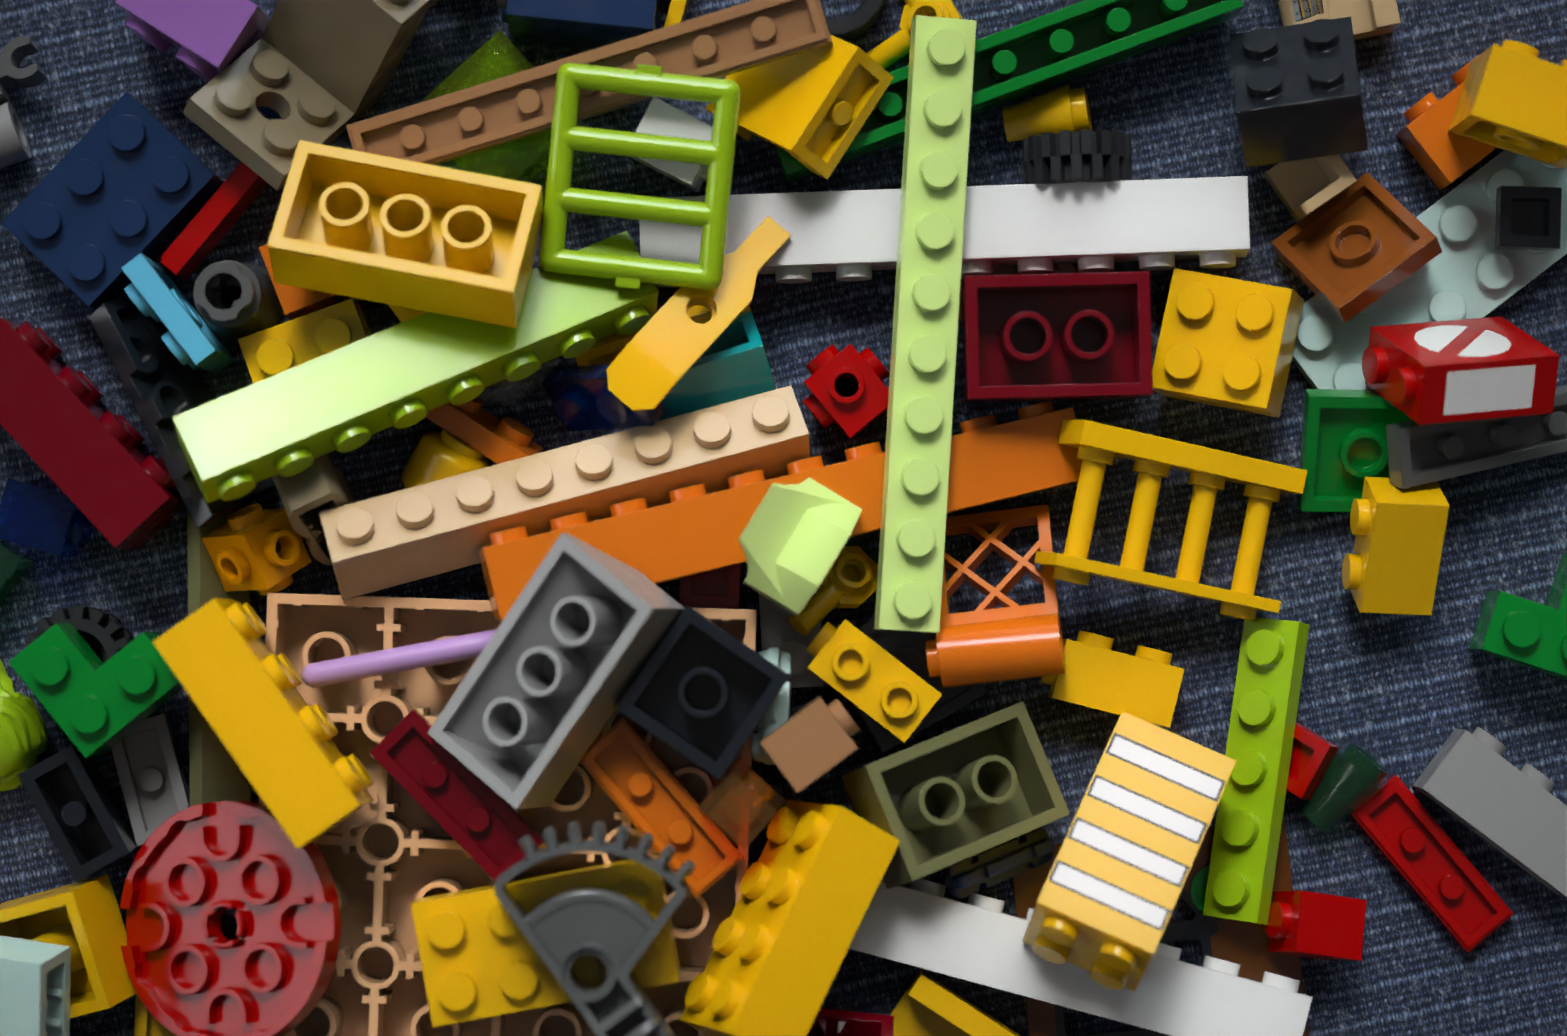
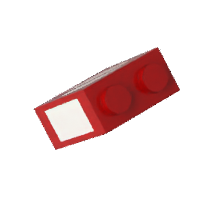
(1461, 370)

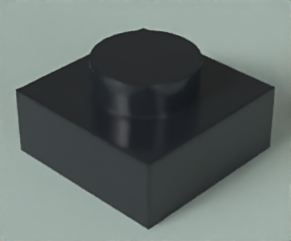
(1528, 218)

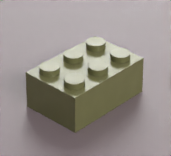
(958, 793)

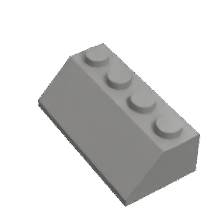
(554, 672)

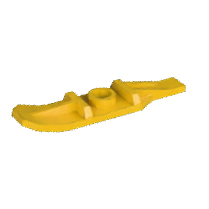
(674, 342)

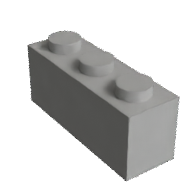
(1501, 804)

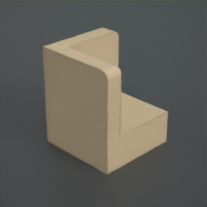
(1309, 183)

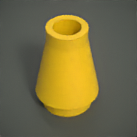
(1048, 112)

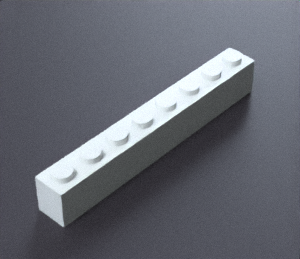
(987, 948)

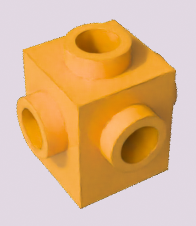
(256, 550)

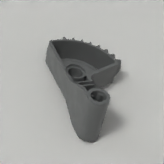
(599, 925)

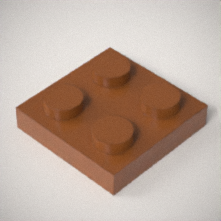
(1356, 247)

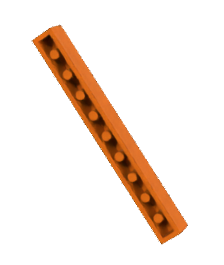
(703, 529)

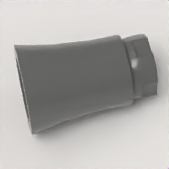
(251, 313)

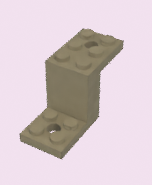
(312, 66)

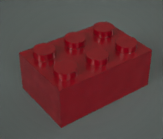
(1057, 336)

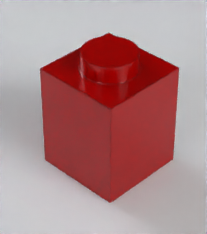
(1316, 925)

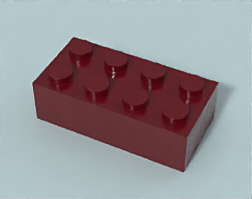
(79, 443)

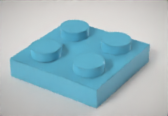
(162, 299)

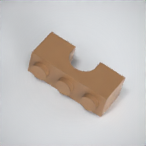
(811, 741)

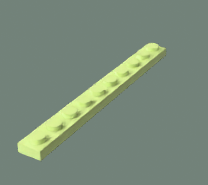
(925, 324)

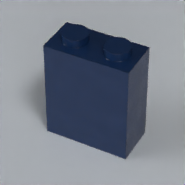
(579, 22)

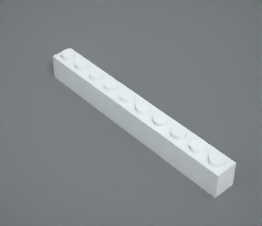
(1002, 225)

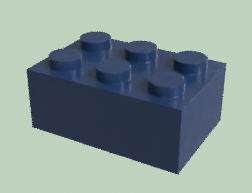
(111, 199)

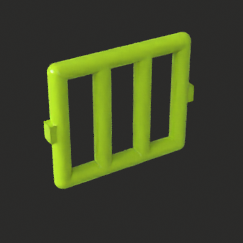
(568, 137)

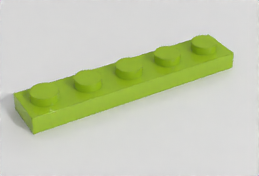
(1255, 793)

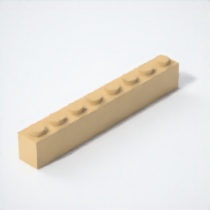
(451, 519)

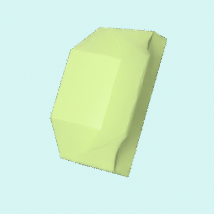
(795, 541)

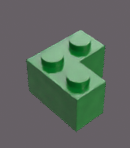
(1526, 630)
(90, 698)

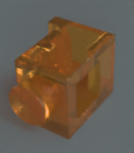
(742, 804)

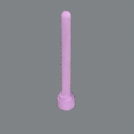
(396, 659)

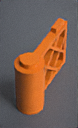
(994, 641)

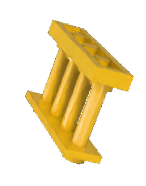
(1208, 473)

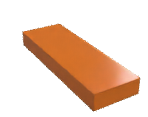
(660, 805)

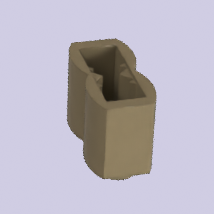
(307, 494)

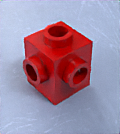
(853, 412)

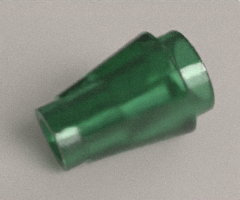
(1344, 788)

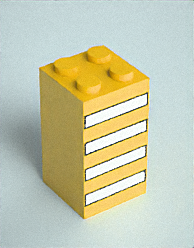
(1128, 853)

